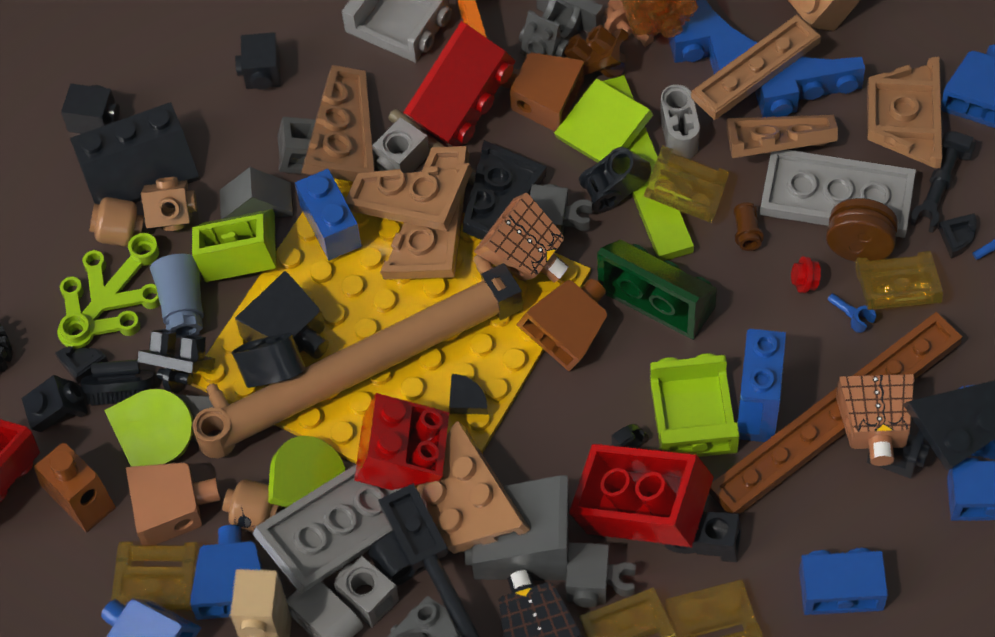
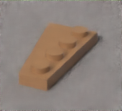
(342, 127)
(425, 250)

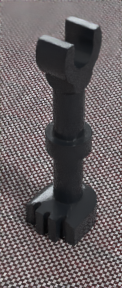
(955, 146)

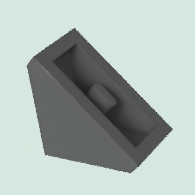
(256, 192)

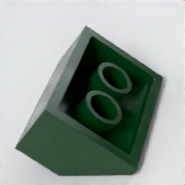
(655, 287)

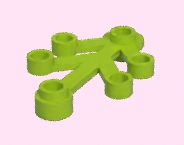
(108, 296)

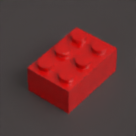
(641, 494)

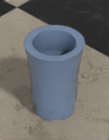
(179, 293)

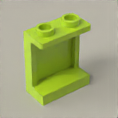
(693, 405)

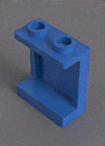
(761, 384)

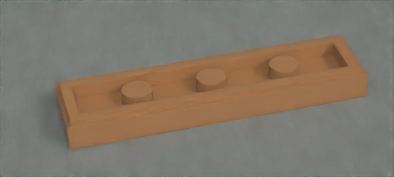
(755, 67)

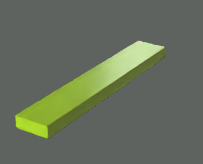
(662, 222)

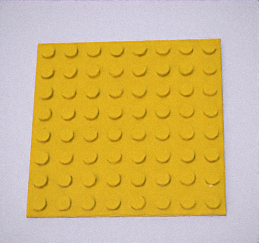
(361, 303)

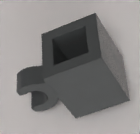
(554, 203)
(591, 573)

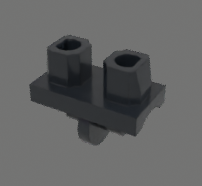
(176, 363)

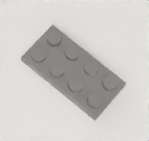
(811, 185)
(325, 529)

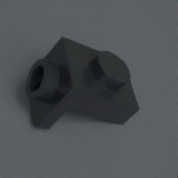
(53, 401)
(908, 456)

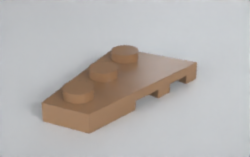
(773, 134)
(413, 197)

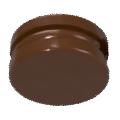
(862, 229)

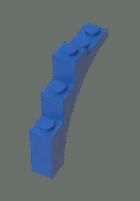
(806, 78)

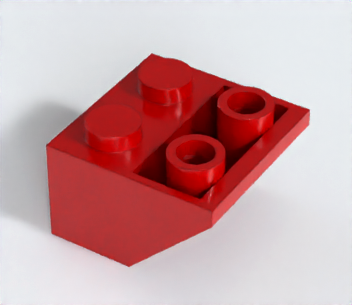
(401, 443)

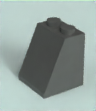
(541, 549)

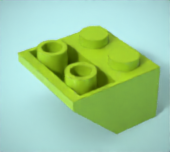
(235, 245)

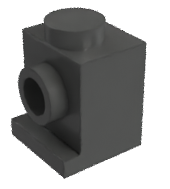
(293, 143)

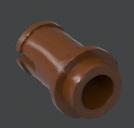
(748, 232)

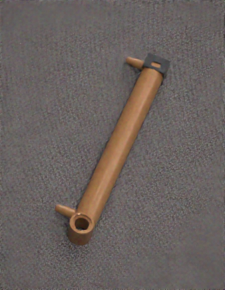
(493, 296)

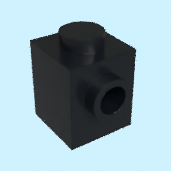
(259, 61)
(89, 108)

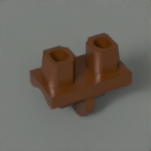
(599, 51)

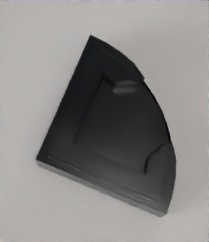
(958, 233)
(79, 360)
(466, 396)
(630, 436)

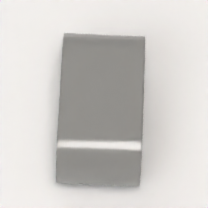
(679, 119)
(323, 613)

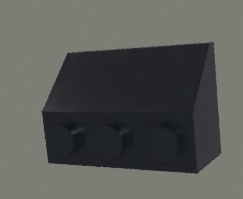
(133, 154)

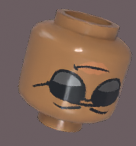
(249, 505)

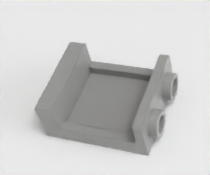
(397, 25)

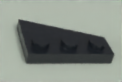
(497, 181)
(956, 421)

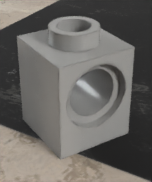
(401, 138)
(368, 606)

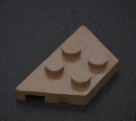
(907, 112)
(469, 499)

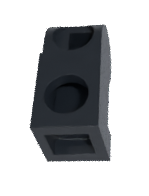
(716, 536)

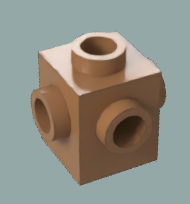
(159, 212)

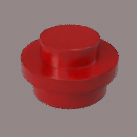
(806, 274)

